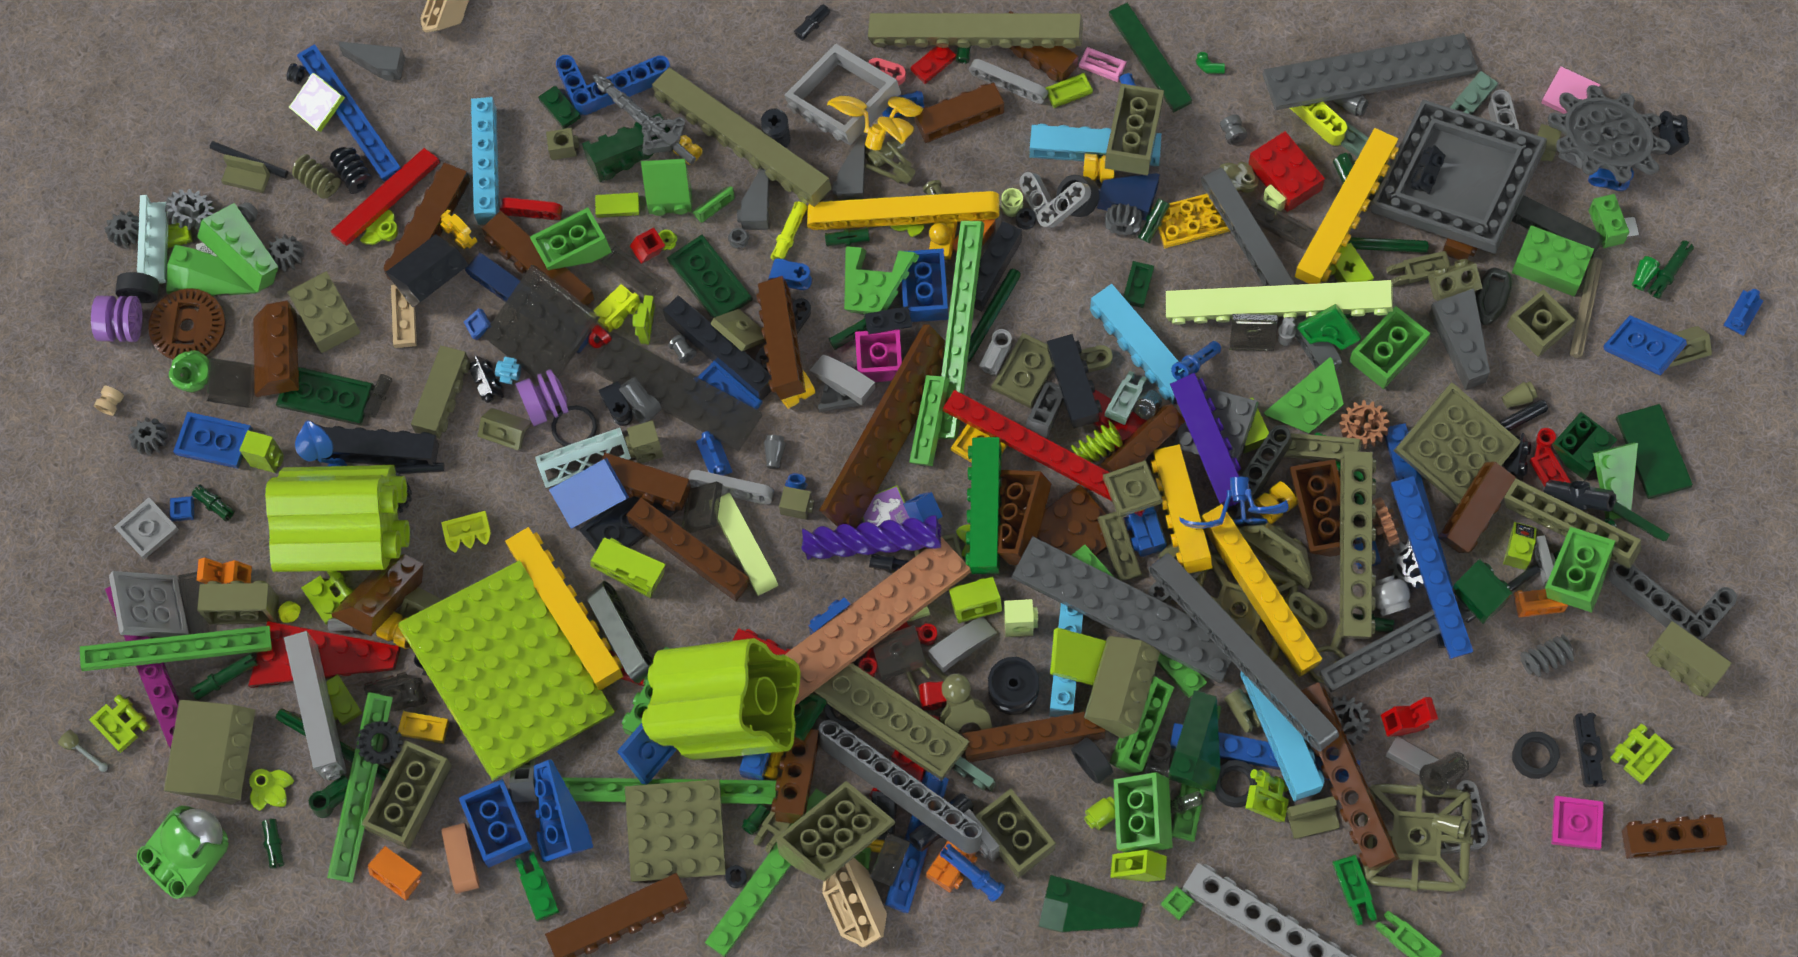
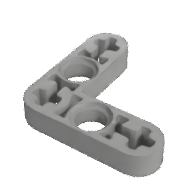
(1052, 206)
(1481, 830)

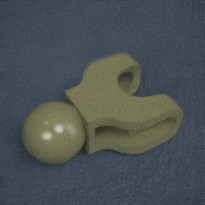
(961, 706)

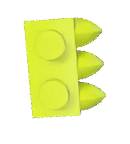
(466, 529)

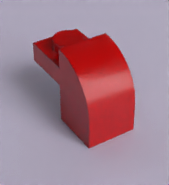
(1409, 719)

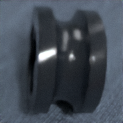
(295, 73)
(1025, 225)
(743, 875)

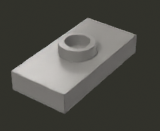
(1544, 558)

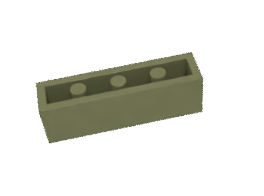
(440, 391)

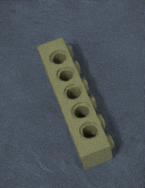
(1561, 516)

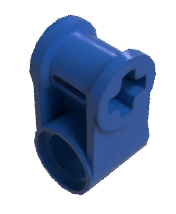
(1606, 179)
(792, 273)

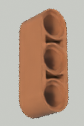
(460, 858)

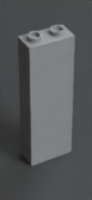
(315, 706)

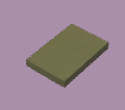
(1024, 371)

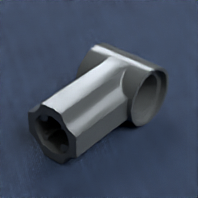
(643, 405)

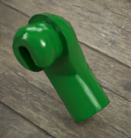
(1207, 66)

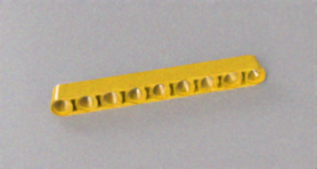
(903, 210)

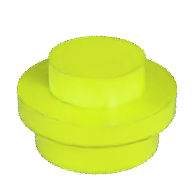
(289, 611)

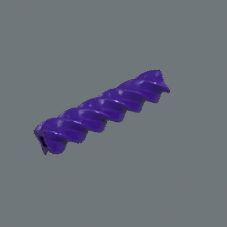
(870, 539)

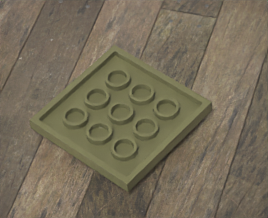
(1455, 442)
(675, 830)

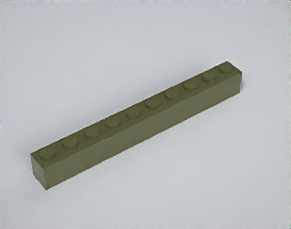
(976, 29)
(741, 137)

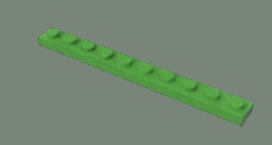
(961, 317)
(614, 789)

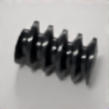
(776, 126)
(351, 169)

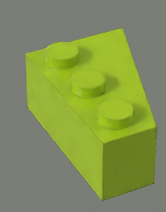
(628, 566)

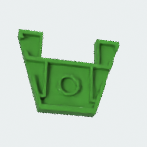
(873, 290)

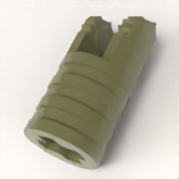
(876, 161)
(1243, 710)

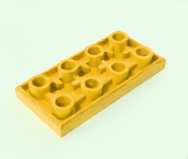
(1191, 221)

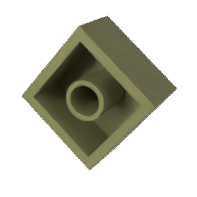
(1540, 323)

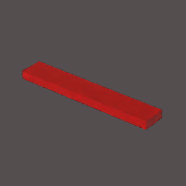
(385, 197)

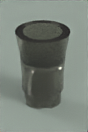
(1441, 774)

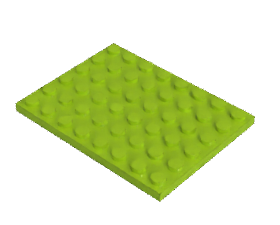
(505, 670)

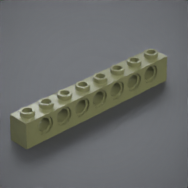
(1348, 626)

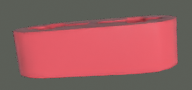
(890, 68)

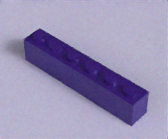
(1207, 434)

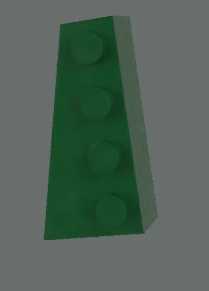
(617, 152)

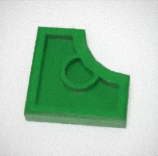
(1330, 327)

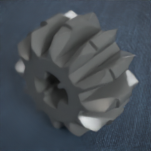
(1123, 219)
(123, 229)
(292, 248)
(148, 436)

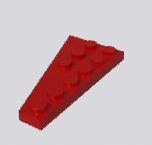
(337, 652)

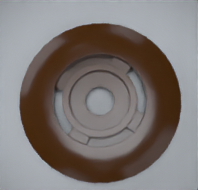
(167, 320)

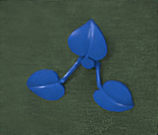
(315, 444)
(1240, 491)

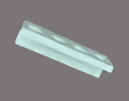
(152, 239)
(577, 451)

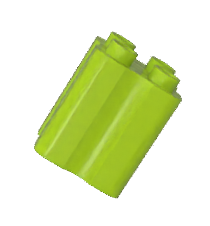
(335, 518)
(722, 699)

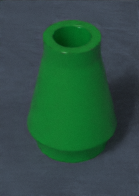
(1646, 270)

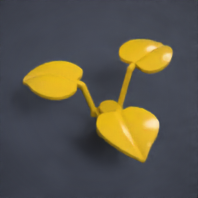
(896, 127)

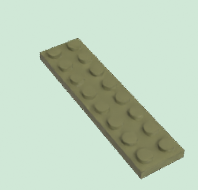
(894, 720)

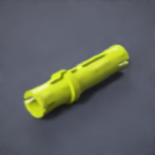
(785, 239)

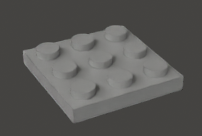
(148, 604)

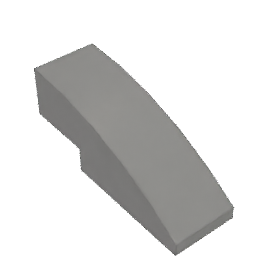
(843, 379)
(961, 643)

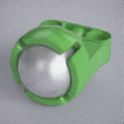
(183, 850)

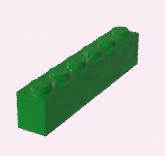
(985, 504)

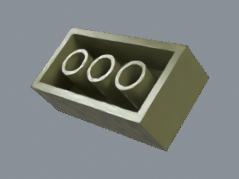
(1134, 129)
(407, 794)

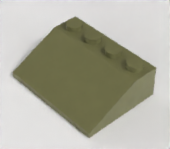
(209, 751)
(833, 832)

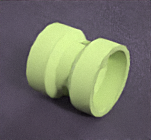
(1011, 197)

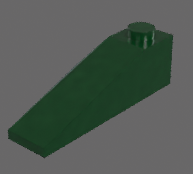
(1197, 750)
(1082, 907)

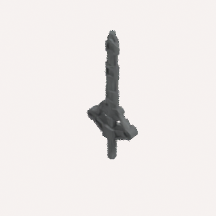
(651, 126)

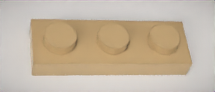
(402, 320)

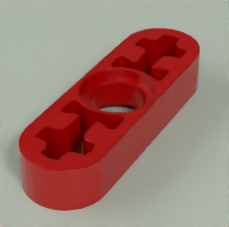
(531, 208)

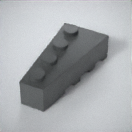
(1462, 335)

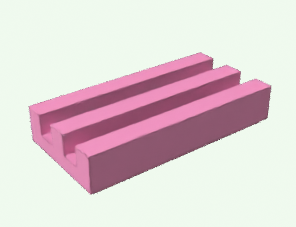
(1100, 70)

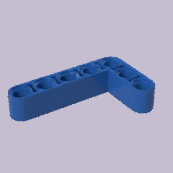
(591, 92)

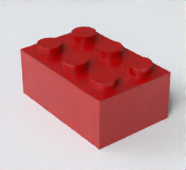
(1287, 170)

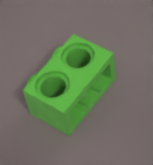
(1609, 220)

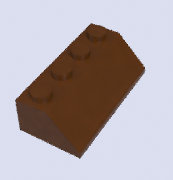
(275, 349)
(1319, 504)
(380, 595)

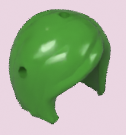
(194, 371)

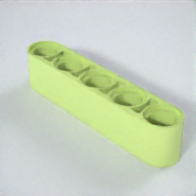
(745, 546)

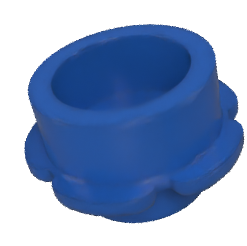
(796, 481)

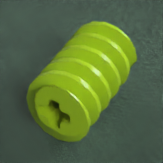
(1099, 444)

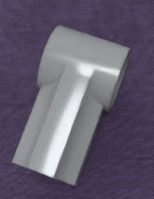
(996, 353)

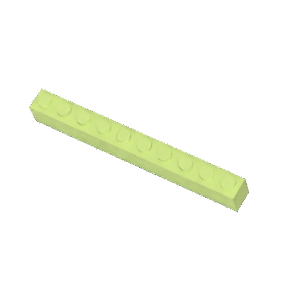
(1279, 300)

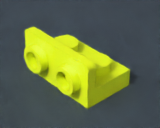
(617, 308)

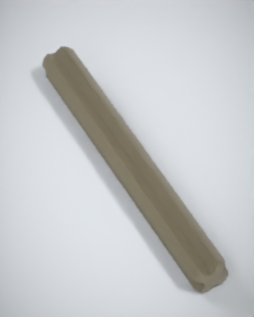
(1586, 307)

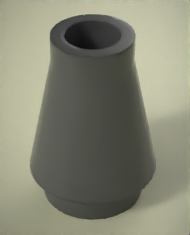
(1356, 104)
(774, 450)

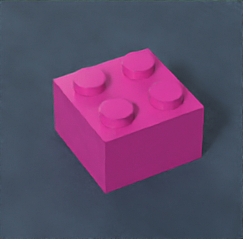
(878, 354)

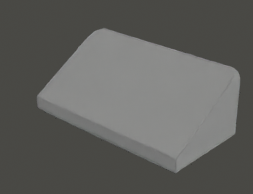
(1409, 755)

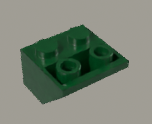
(1580, 442)
(1482, 591)

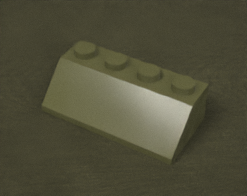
(1122, 685)

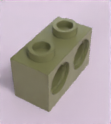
(1454, 281)
(643, 442)

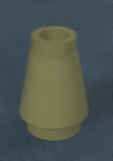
(1520, 395)
(1452, 825)

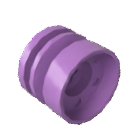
(116, 318)
(542, 397)

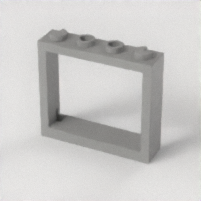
(856, 125)

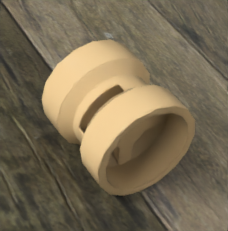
(109, 399)

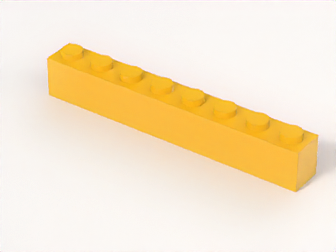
(1346, 208)
(1262, 593)
(565, 609)

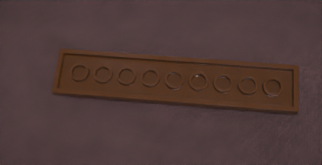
(885, 432)

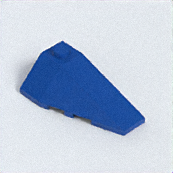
(561, 822)

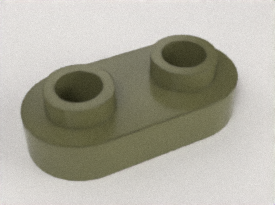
(1091, 354)
(1305, 609)

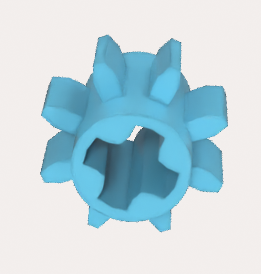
(508, 370)

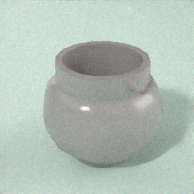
(1391, 595)

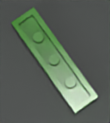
(929, 420)

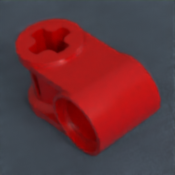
(931, 696)

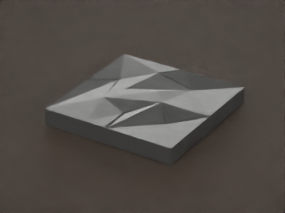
(1477, 184)

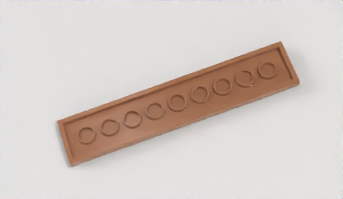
(876, 615)

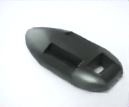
(1494, 295)

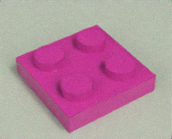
(1577, 822)

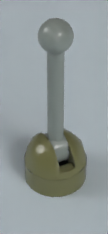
(70, 741)

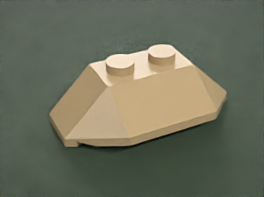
(442, 14)
(855, 904)

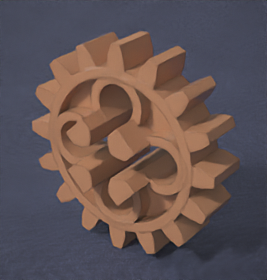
(1375, 418)
(1386, 525)

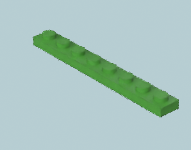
(175, 648)
(1182, 676)
(358, 796)
(753, 895)

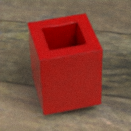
(647, 245)

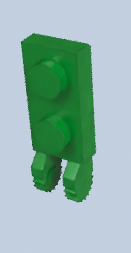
(1354, 887)
(537, 889)

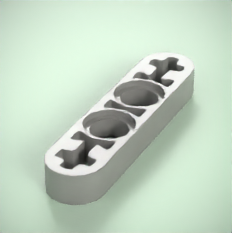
(1008, 81)
(737, 488)

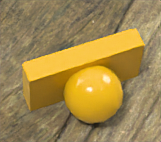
(943, 236)

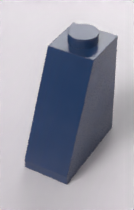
(1131, 190)

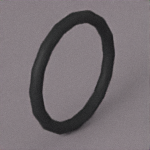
(574, 407)

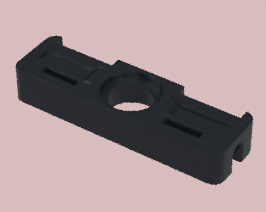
(1590, 765)

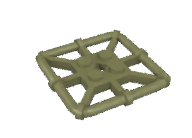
(1233, 595)
(1426, 849)

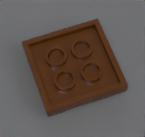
(1073, 523)

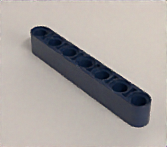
(498, 281)

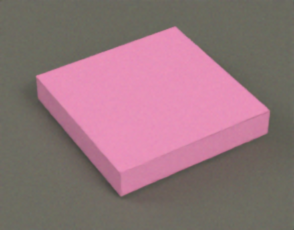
(1566, 82)

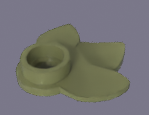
(1241, 176)

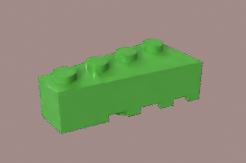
(239, 247)

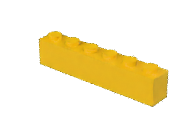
(1180, 502)

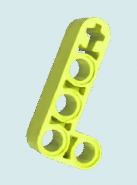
(1332, 132)

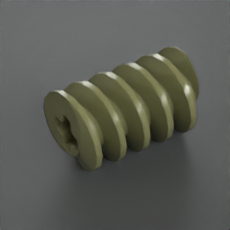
(315, 177)

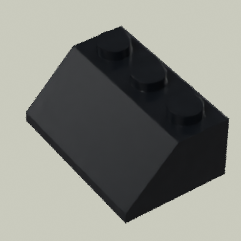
(426, 269)

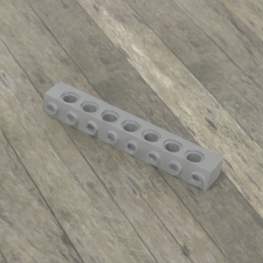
(1257, 927)

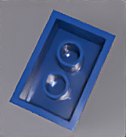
(926, 287)
(495, 823)

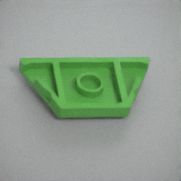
(1310, 400)

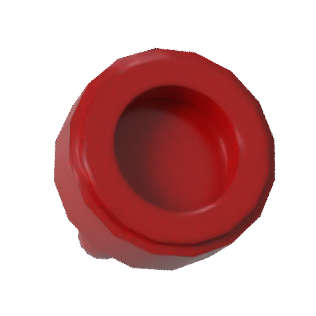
(601, 334)

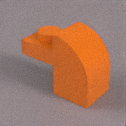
(223, 572)

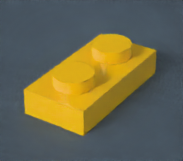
(423, 727)

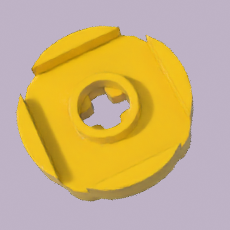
(458, 229)

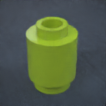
(1100, 813)

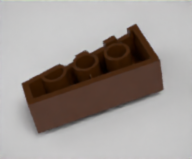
(1021, 511)

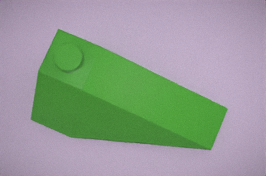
(202, 271)

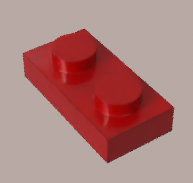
(933, 63)

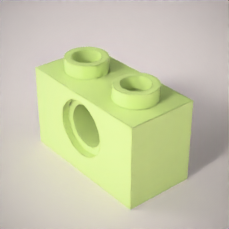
(1020, 618)

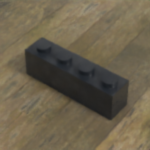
(995, 261)
(1073, 380)

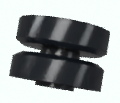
(1025, 685)

